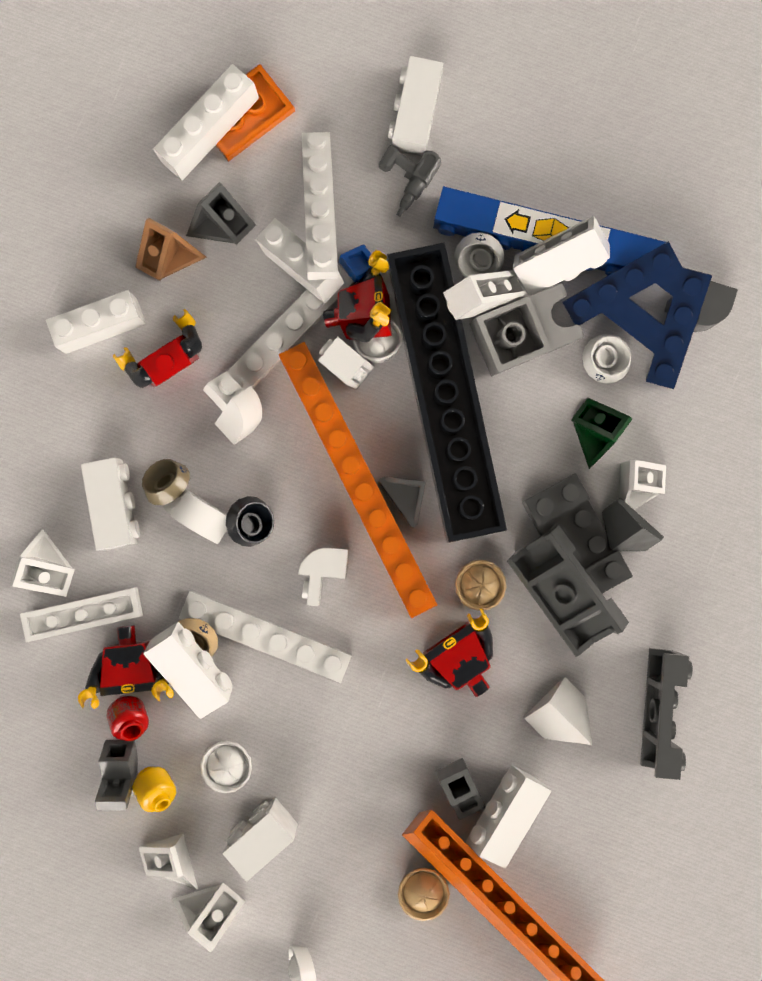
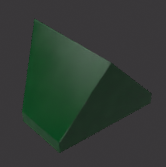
(598, 428)

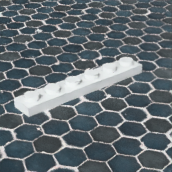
(319, 206)
(282, 336)
(267, 636)

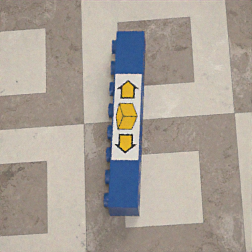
(524, 227)

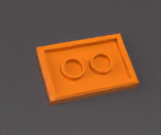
(261, 117)

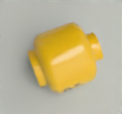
(154, 789)

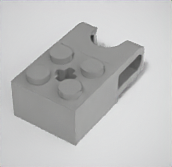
(532, 330)

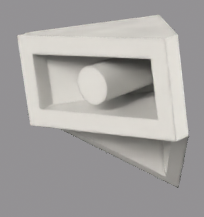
(641, 482)
(43, 568)
(562, 715)
(169, 860)
(208, 913)

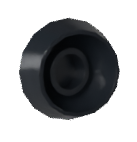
(249, 521)

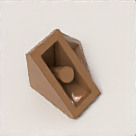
(164, 251)

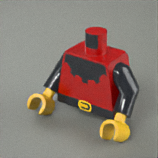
(364, 307)
(166, 360)
(459, 657)
(123, 670)

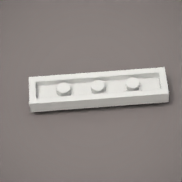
(81, 614)

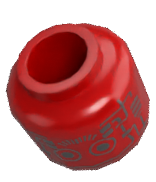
(127, 718)

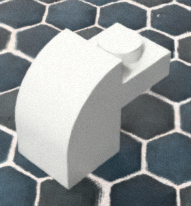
(240, 407)
(198, 516)
(320, 564)

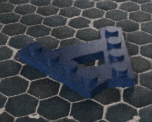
(666, 340)

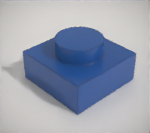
(356, 262)

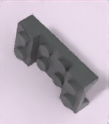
(569, 507)
(566, 591)
(664, 672)

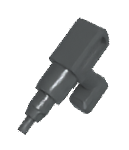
(419, 175)

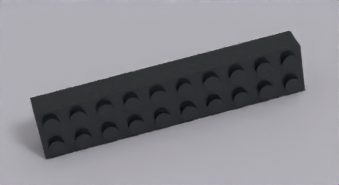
(445, 394)

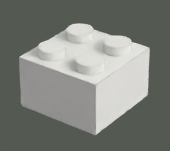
(260, 839)

